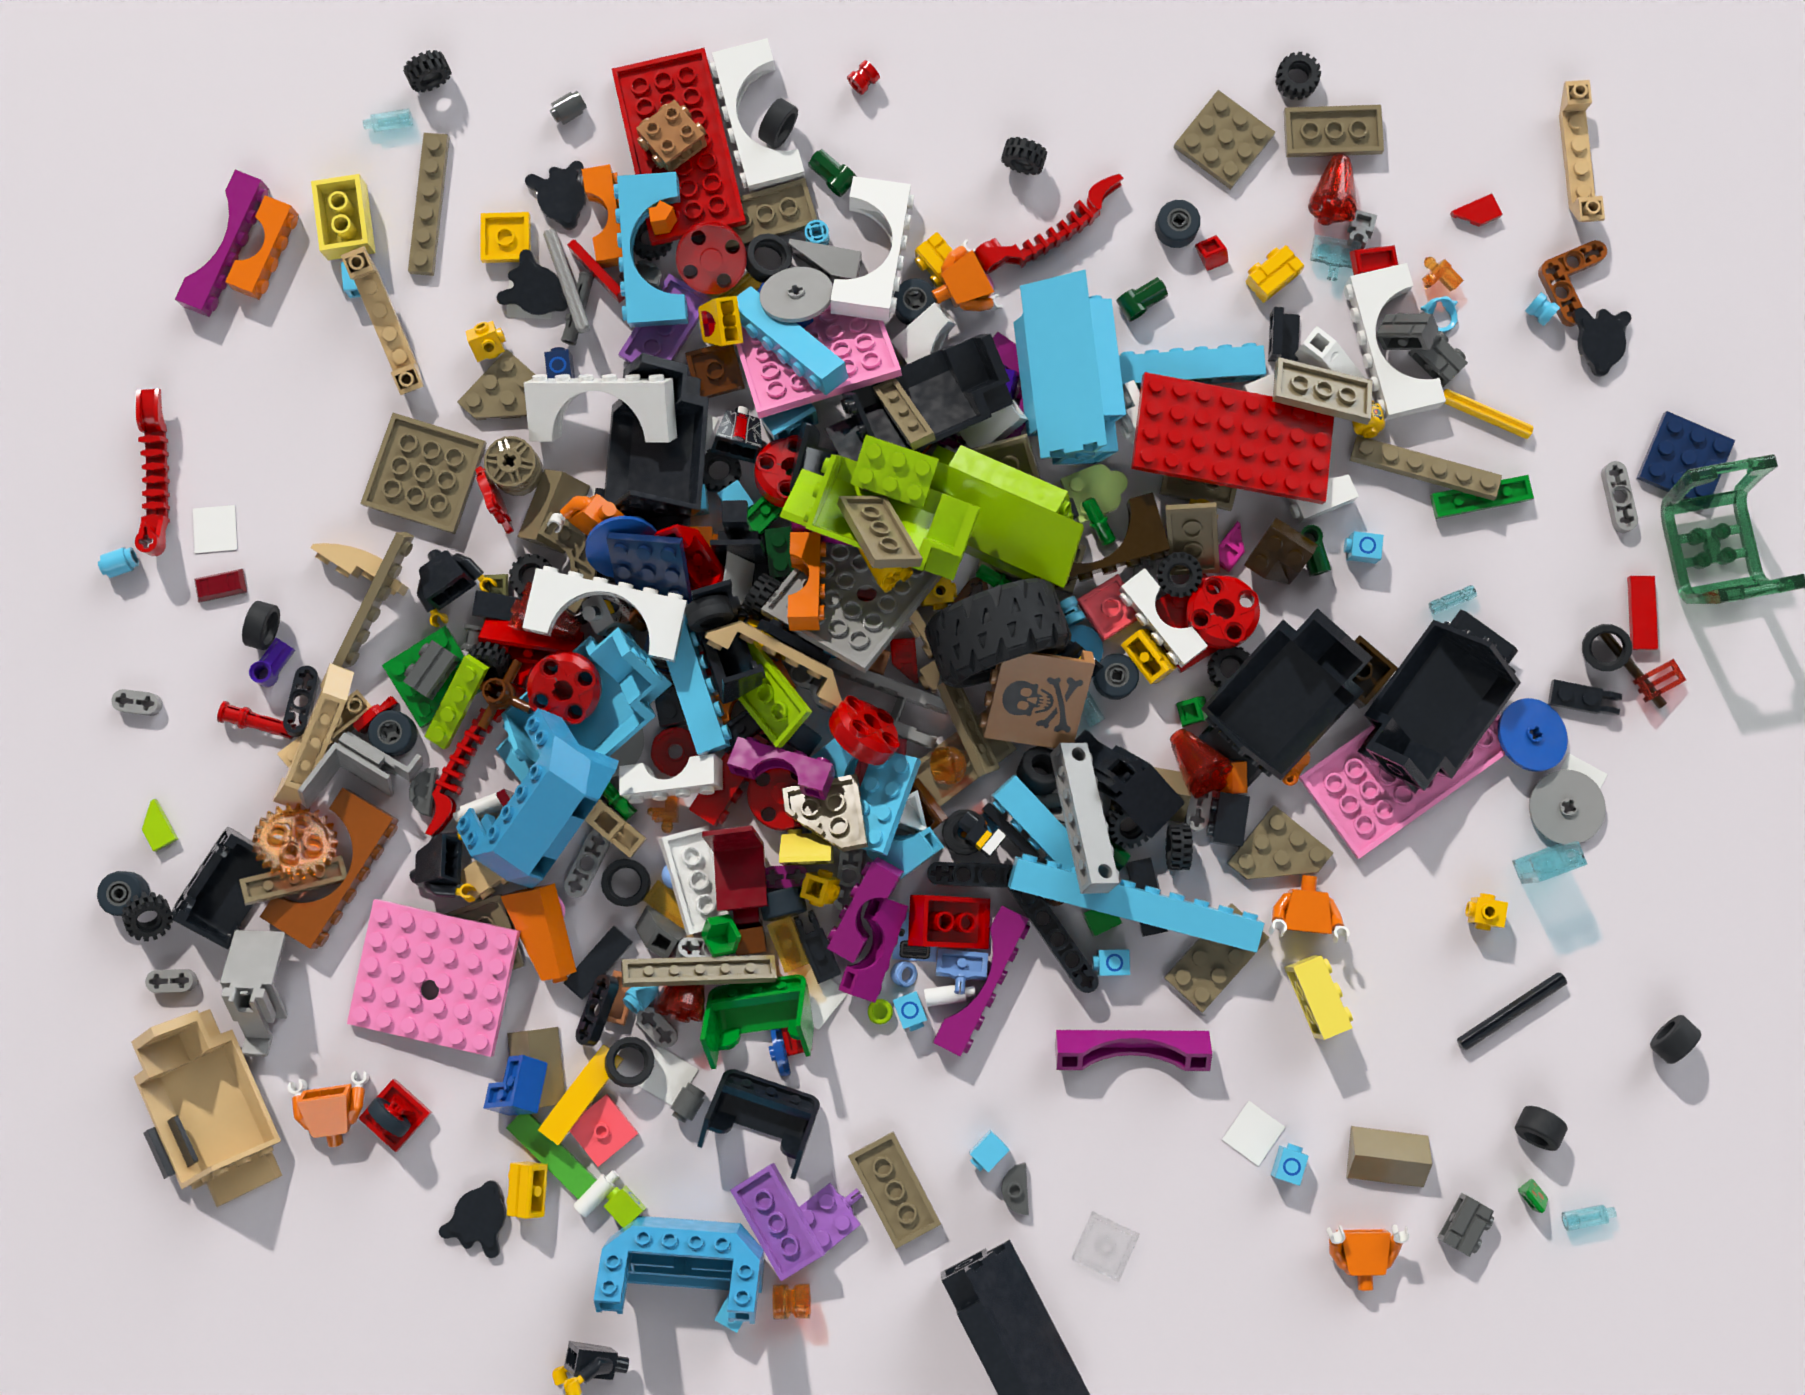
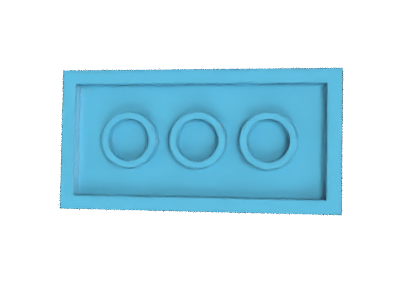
(884, 799)

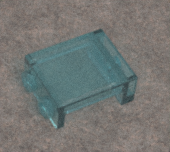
(1549, 862)

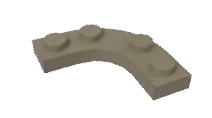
(573, 542)

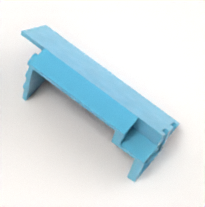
(1069, 370)
(628, 688)

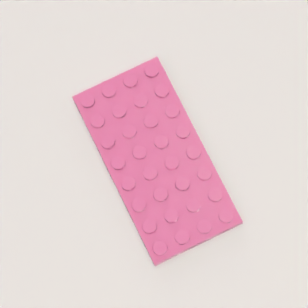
(1372, 805)

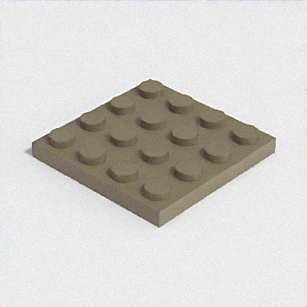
(423, 473)

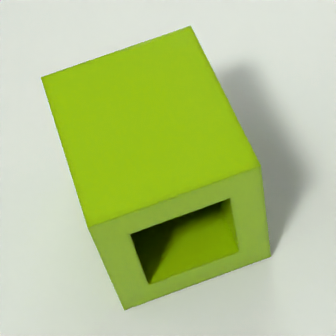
(623, 1205)

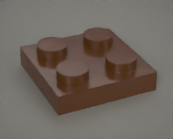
(716, 368)

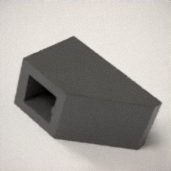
(659, 933)

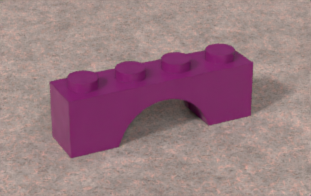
(753, 758)
(850, 936)
(866, 976)

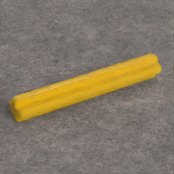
(1488, 414)

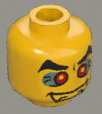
(1374, 426)

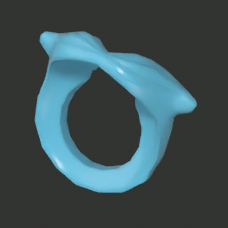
(1449, 304)

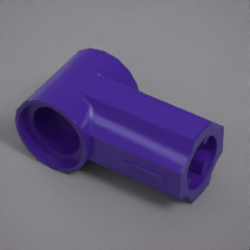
(273, 660)

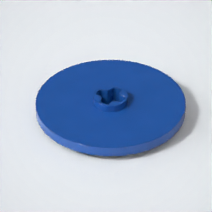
(596, 542)
(1547, 727)

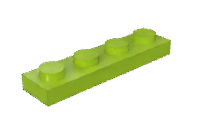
(456, 701)

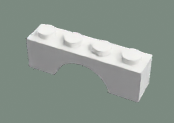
(1181, 643)
(701, 775)

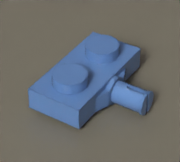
(961, 966)

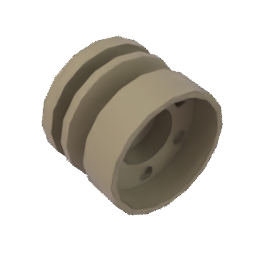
(521, 477)

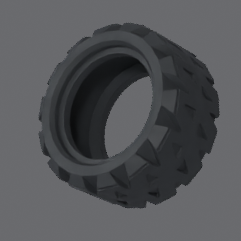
(995, 628)

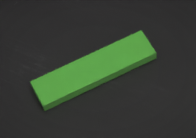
(559, 1159)

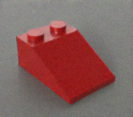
(949, 922)

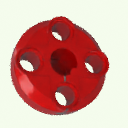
(711, 257)
(774, 480)
(1223, 611)
(565, 686)
(864, 731)
(771, 796)

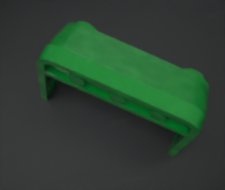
(755, 1008)

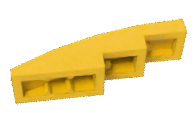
(578, 1097)

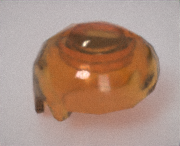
(947, 765)

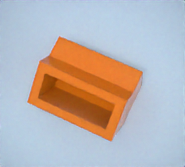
(662, 218)
(1237, 779)

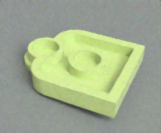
(1095, 483)

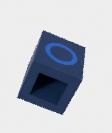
(559, 362)

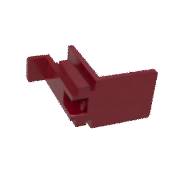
(739, 873)

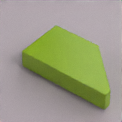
(157, 827)

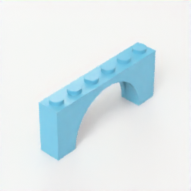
(644, 302)
(906, 851)

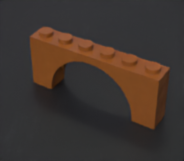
(368, 831)

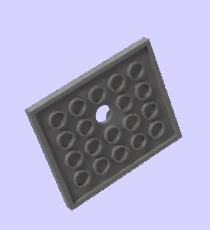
(854, 628)

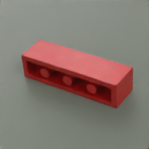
(523, 645)
(714, 806)

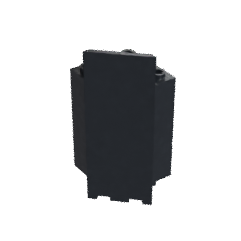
(947, 387)
(658, 478)
(1285, 696)
(1440, 701)
(1010, 1325)

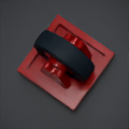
(395, 1115)

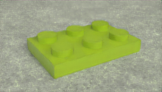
(894, 471)

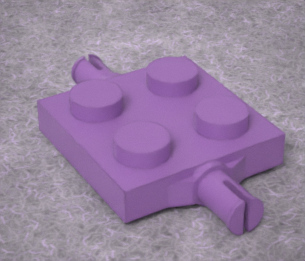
(831, 1215)

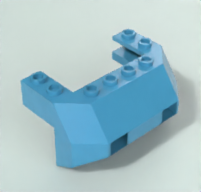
(544, 807)
(682, 1256)

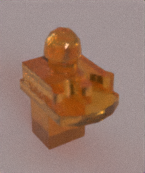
(1441, 271)
(666, 815)

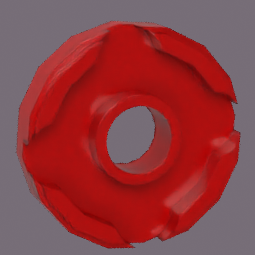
(662, 745)

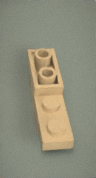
(354, 562)
(354, 708)
(615, 828)

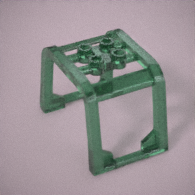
(1730, 590)

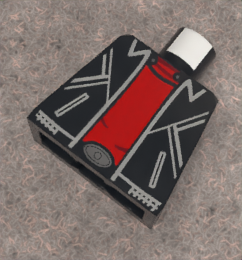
(738, 436)

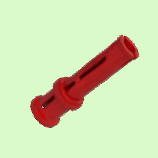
(246, 718)

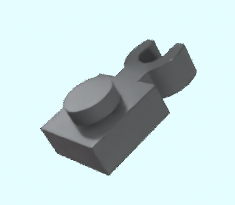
(1361, 228)

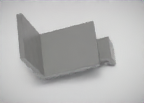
(362, 761)
(250, 986)

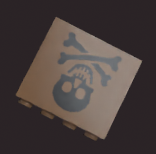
(1037, 699)

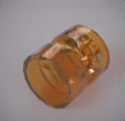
(791, 1301)

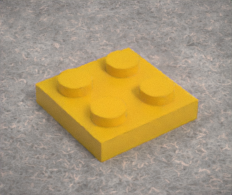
(504, 236)

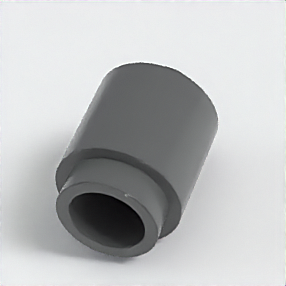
(567, 107)
(687, 1102)

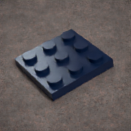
(1680, 447)
(650, 563)

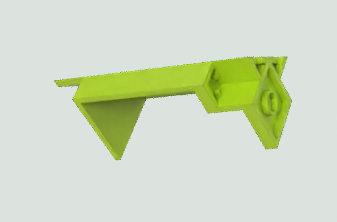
(1021, 521)
(937, 529)

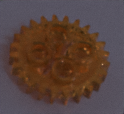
(273, 849)

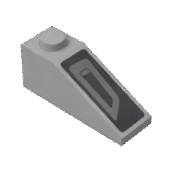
(831, 260)

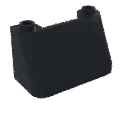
(213, 898)

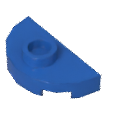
(778, 1052)

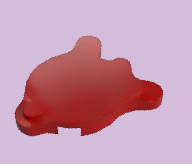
(494, 500)

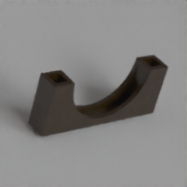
(1142, 541)

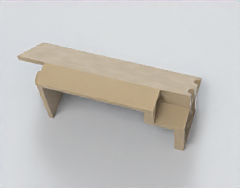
(209, 1085)

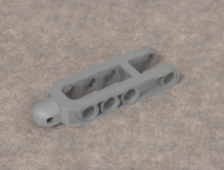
(889, 686)

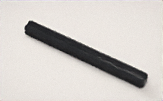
(1512, 1011)

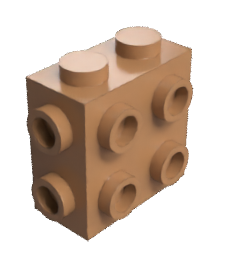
(671, 136)

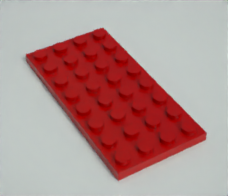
(708, 177)
(1231, 439)

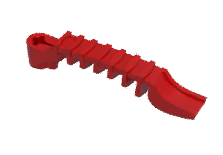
(993, 255)
(152, 424)
(445, 804)

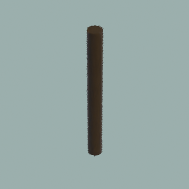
(1632, 668)

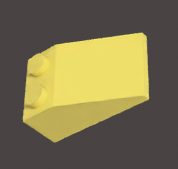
(804, 849)

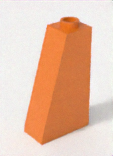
(542, 930)

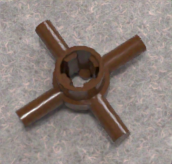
(506, 698)

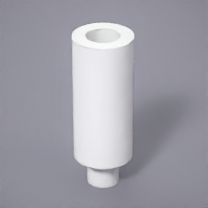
(482, 806)
(945, 995)
(596, 1194)

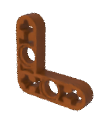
(1563, 272)

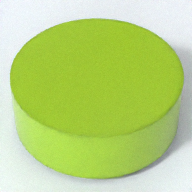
(880, 1011)

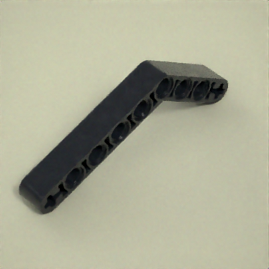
(1030, 911)

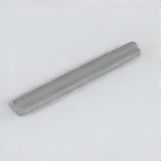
(566, 281)

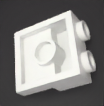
(1129, 421)

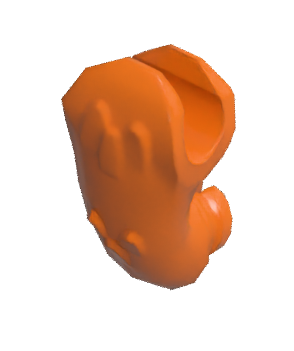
(1293, 775)

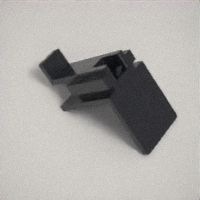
(740, 539)
(1132, 785)

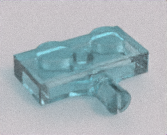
(1333, 253)

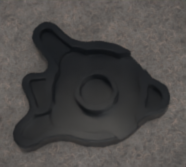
(560, 195)
(534, 288)
(1601, 338)
(478, 1218)

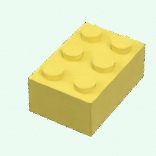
(342, 215)
(1319, 997)

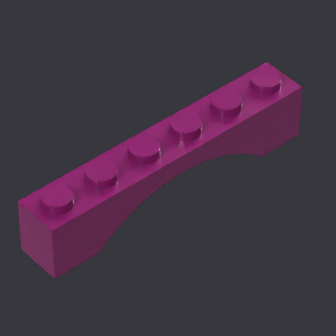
(202, 288)
(957, 1029)
(1085, 1047)

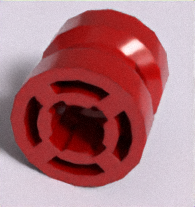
(863, 77)

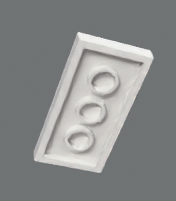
(692, 877)

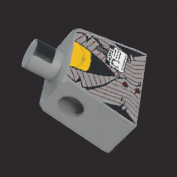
(607, 614)

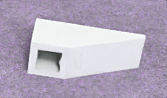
(1326, 353)

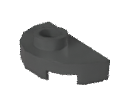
(650, 273)
(421, 791)
(1015, 1189)

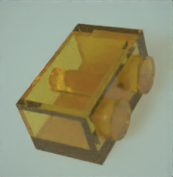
(788, 944)

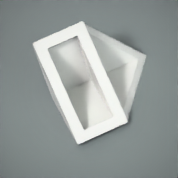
(912, 816)

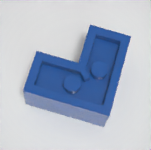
(520, 1089)

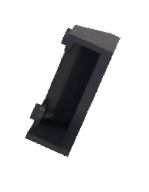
(731, 668)
(765, 1108)

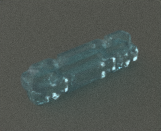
(1452, 599)

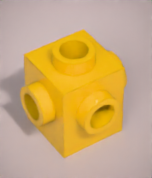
(486, 341)
(939, 602)
(820, 888)
(1486, 912)

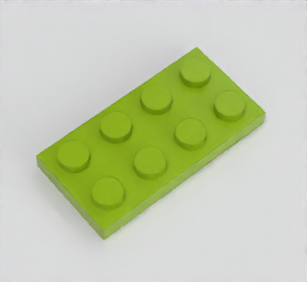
(775, 702)

